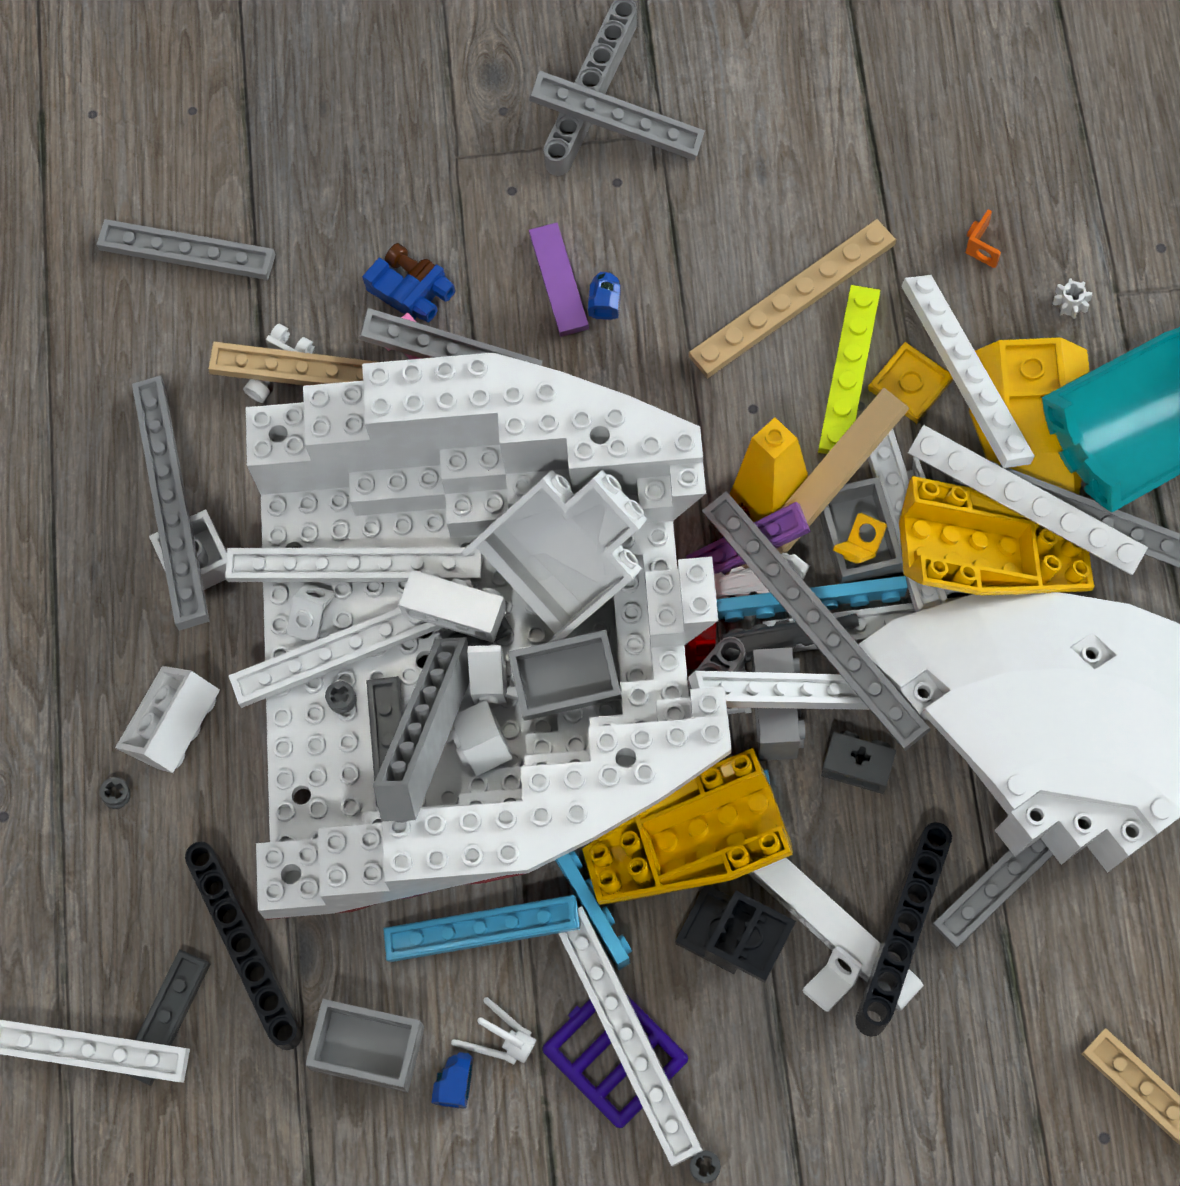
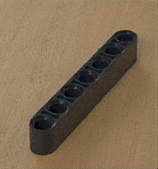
(898, 940)
(251, 958)

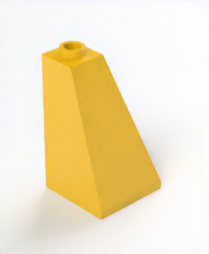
(769, 471)

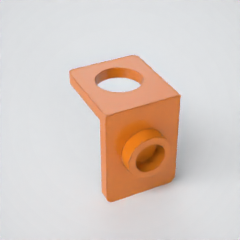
(974, 244)

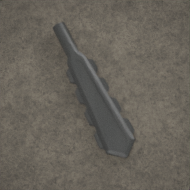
(780, 635)

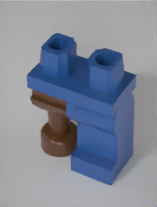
(412, 292)

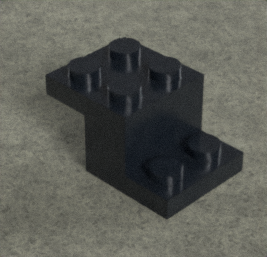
(735, 932)

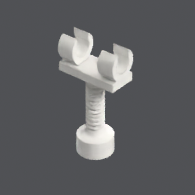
(257, 388)

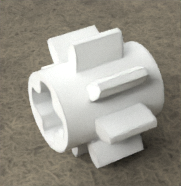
(1072, 298)

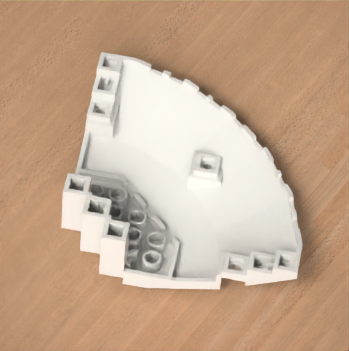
(1056, 737)

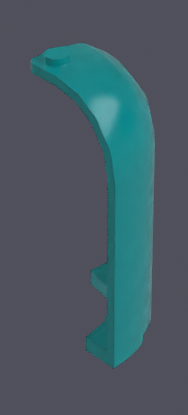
(1122, 422)

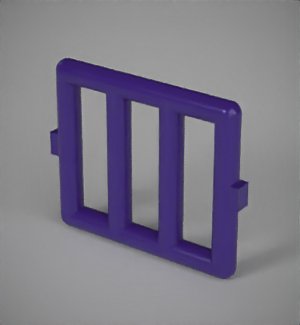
(598, 1094)

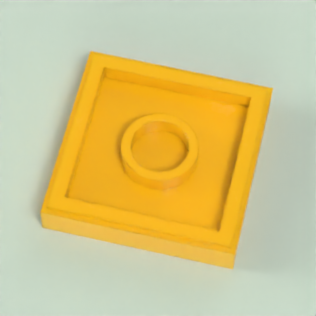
(912, 380)

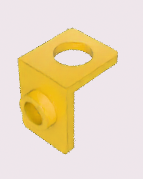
(855, 548)

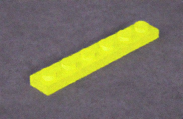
(849, 365)

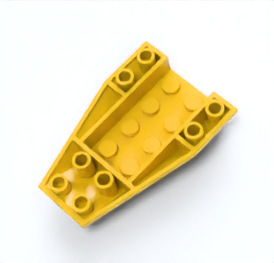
(1023, 375)
(982, 548)
(693, 838)

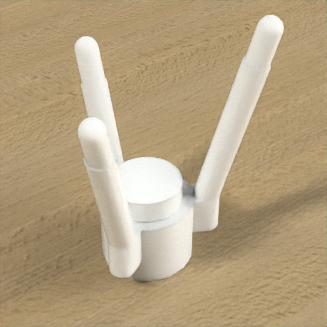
(518, 1043)

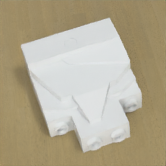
(565, 547)

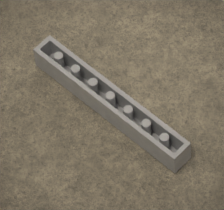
(423, 731)

